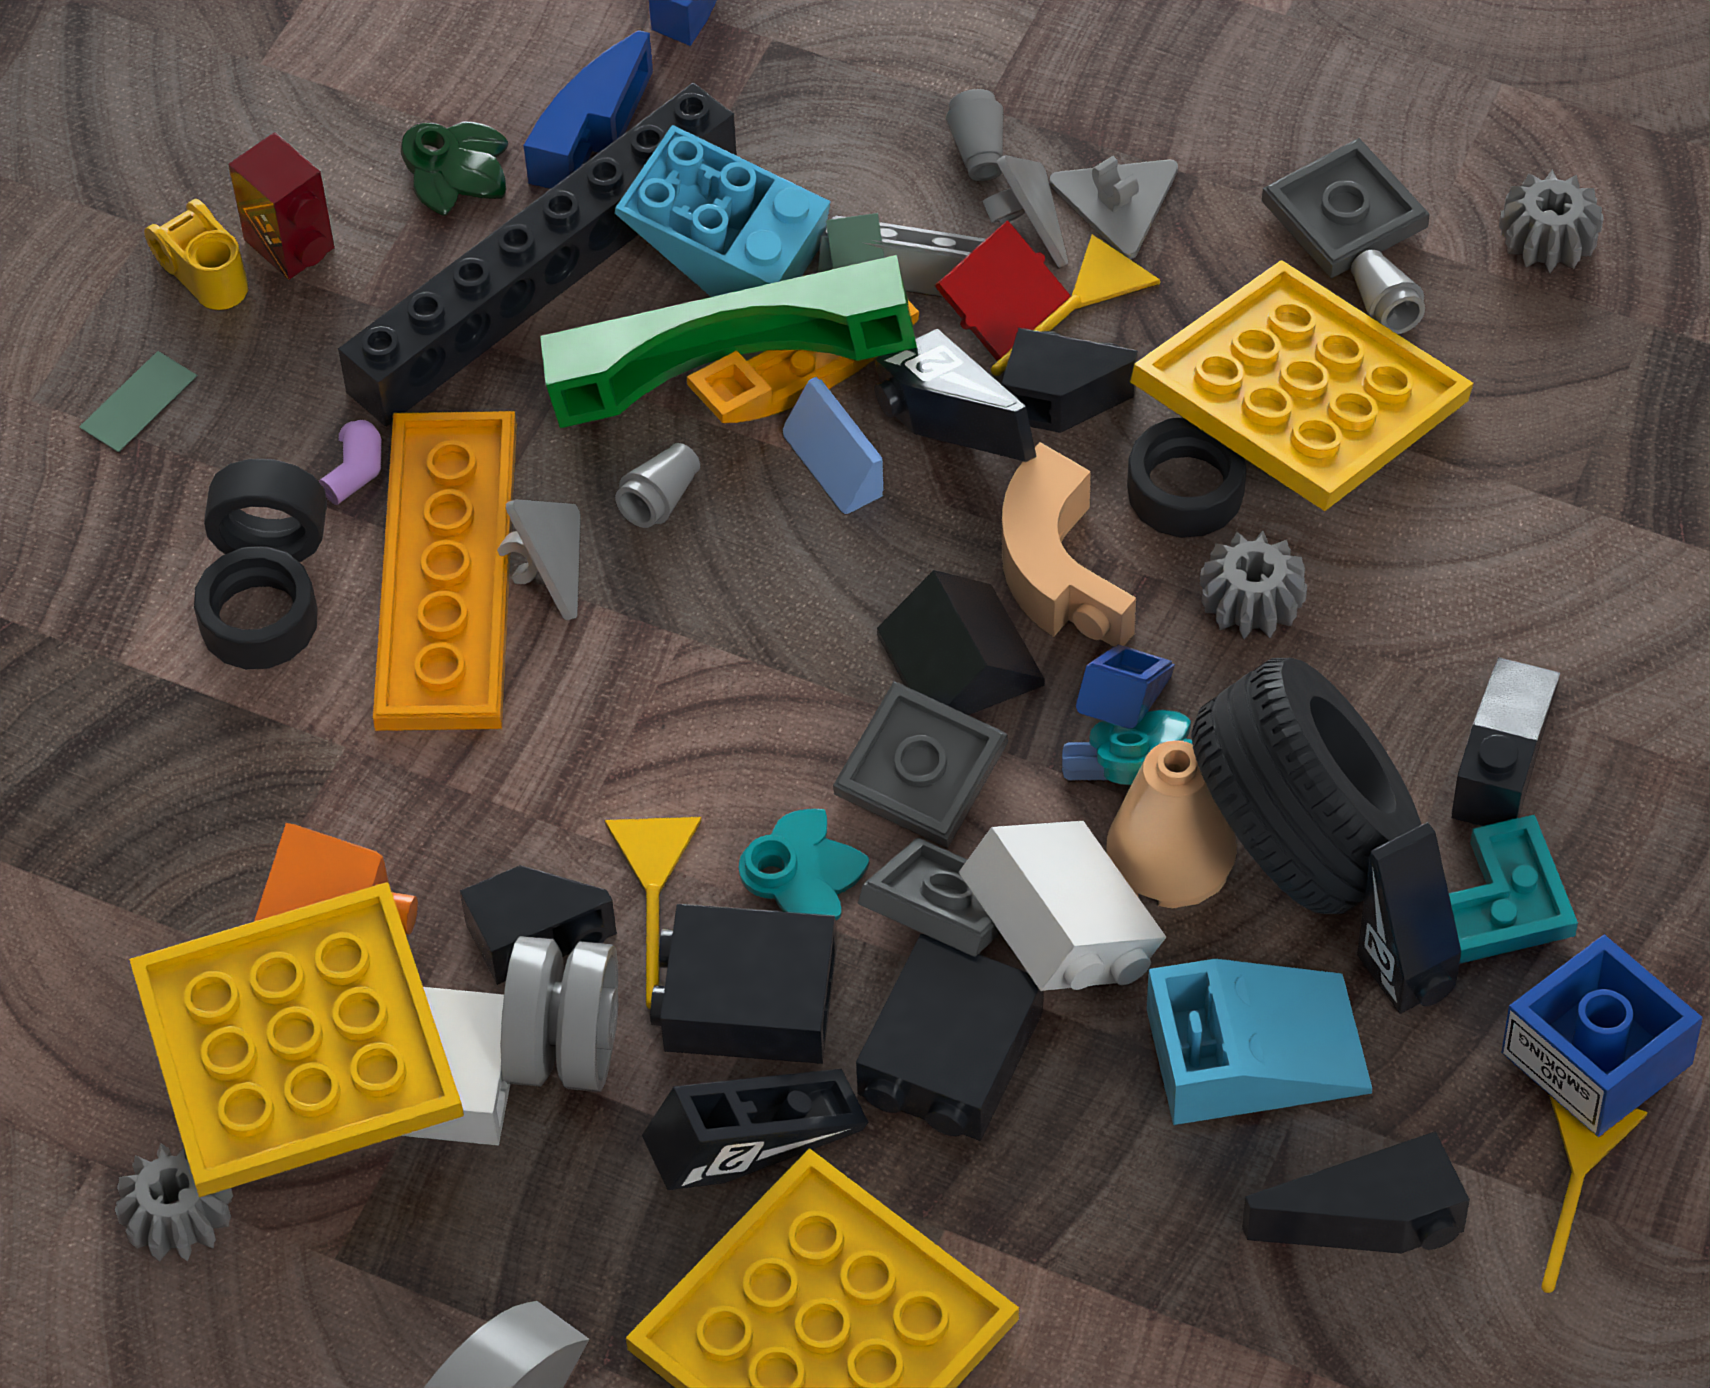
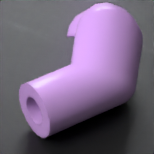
(359, 464)

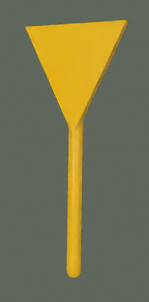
(1102, 276)
(652, 852)
(1583, 1153)

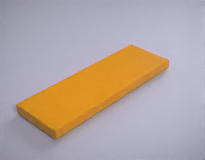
(443, 573)

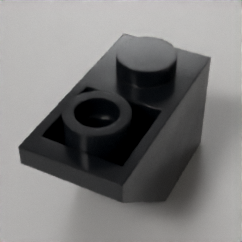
(1067, 378)
(534, 906)

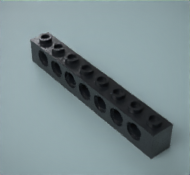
(515, 267)

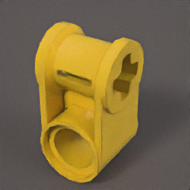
(201, 256)

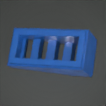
(1123, 685)

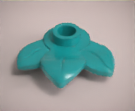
(1124, 749)
(810, 865)

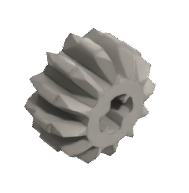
(1551, 221)
(1253, 584)
(161, 1225)

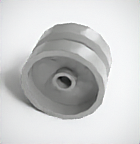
(559, 1014)

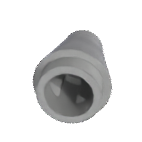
(978, 132)
(1388, 292)
(657, 486)

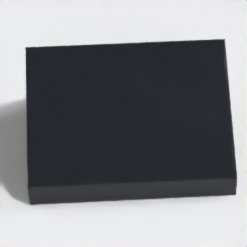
(958, 645)

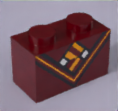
(282, 205)

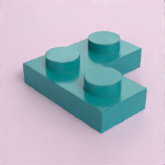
(1521, 897)

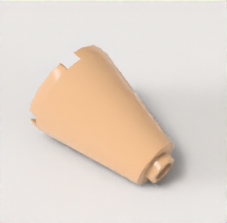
(1171, 832)

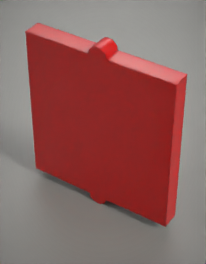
(1002, 289)

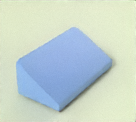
(834, 448)

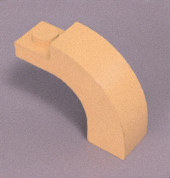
(1050, 586)

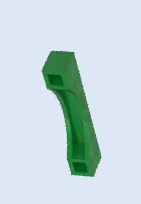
(613, 363)

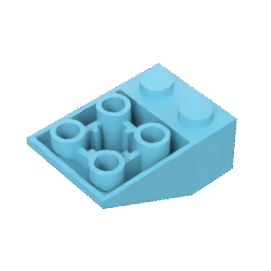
(722, 216)
(1252, 1038)

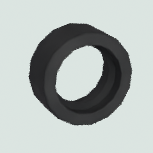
(272, 486)
(1177, 514)
(249, 569)

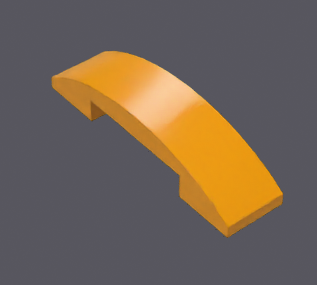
(770, 381)

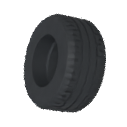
(1301, 782)

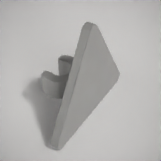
(1029, 195)
(1118, 198)
(550, 542)

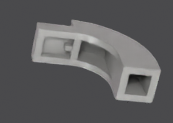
(515, 1350)

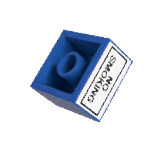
(1601, 1035)

